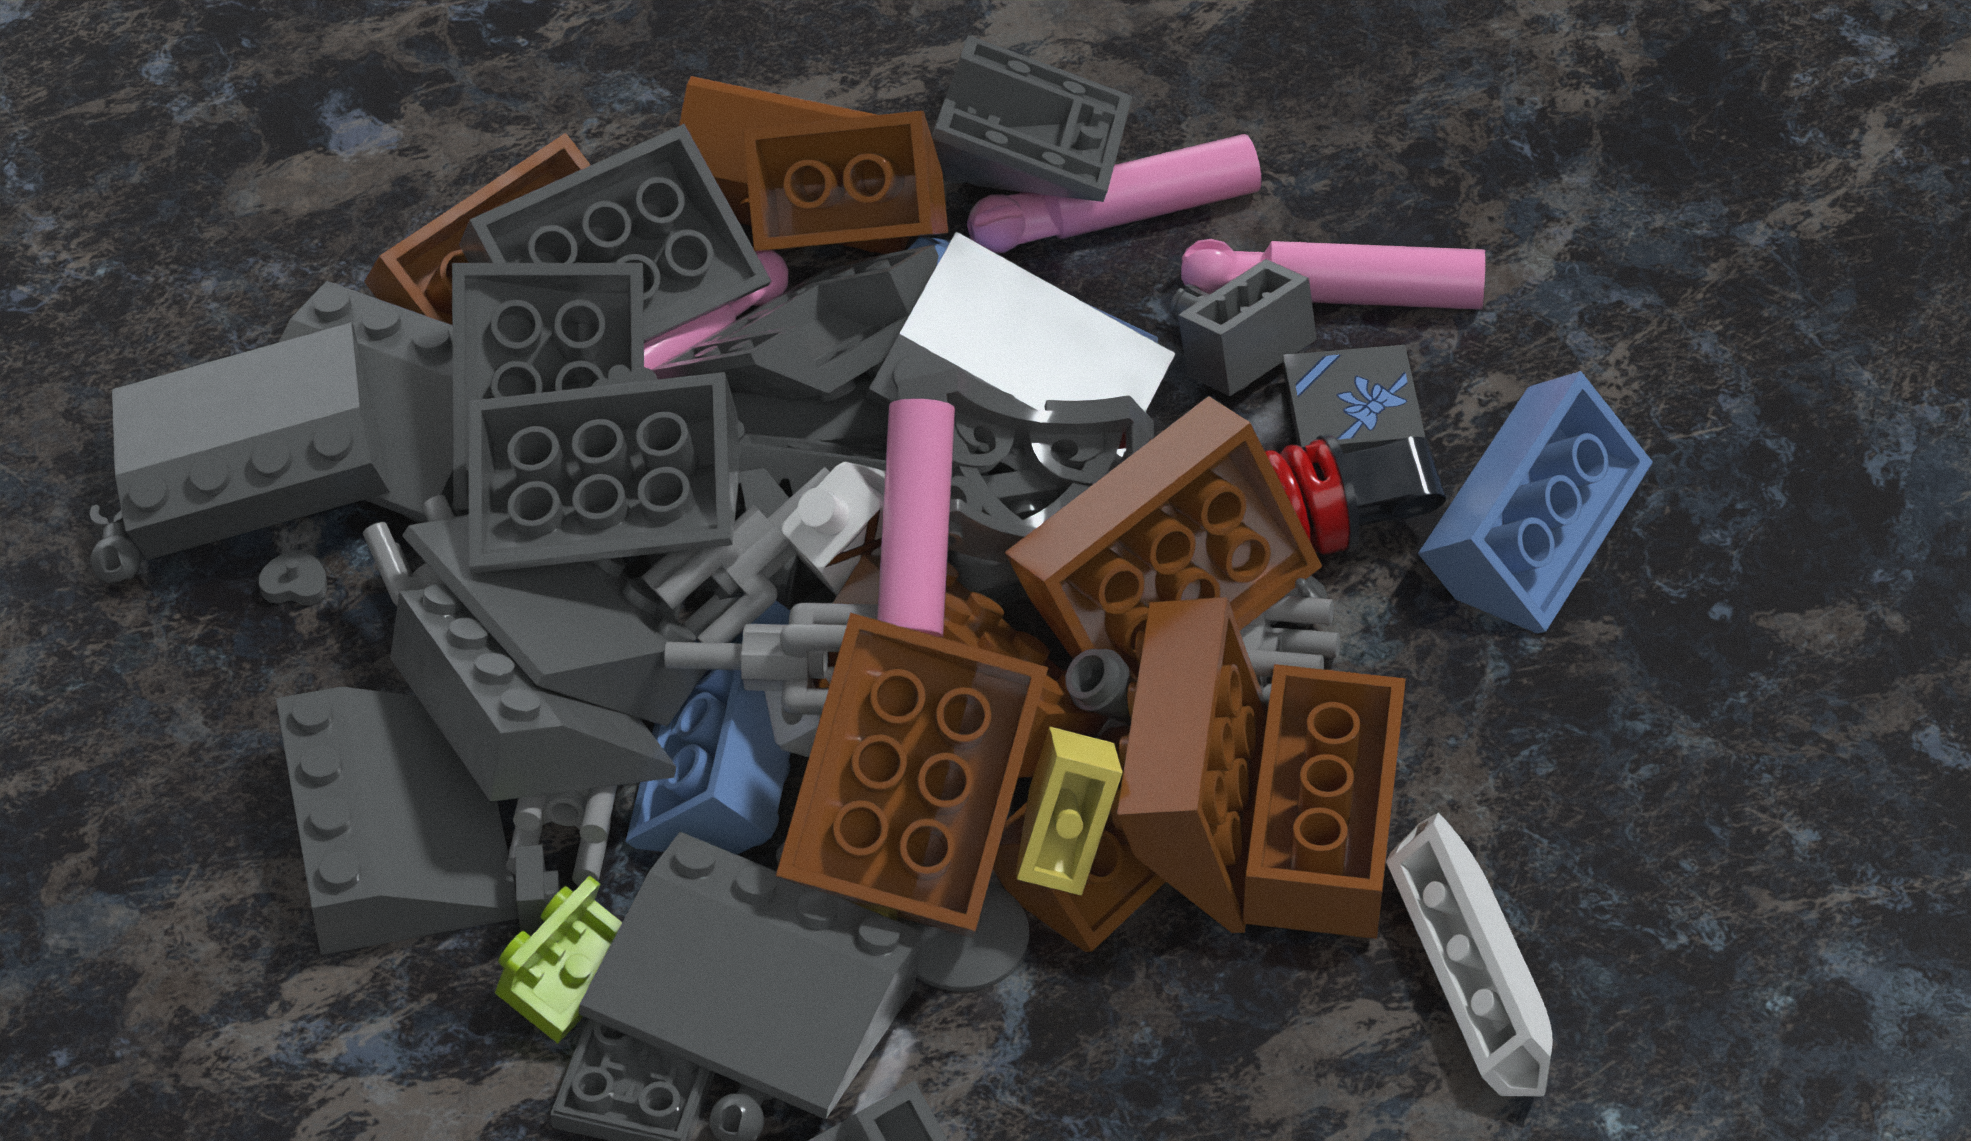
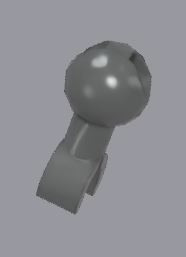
(115, 555)
(739, 1115)

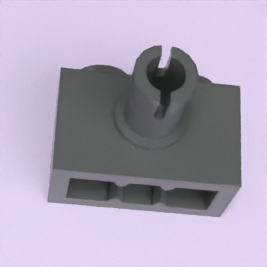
(1244, 325)

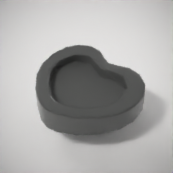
(293, 577)

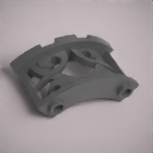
(1085, 428)

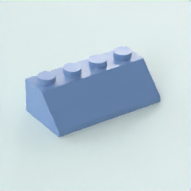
(1537, 504)
(725, 766)

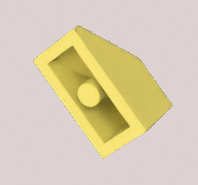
(1067, 810)

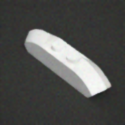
(1474, 958)

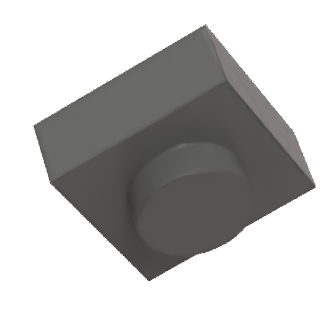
(533, 886)

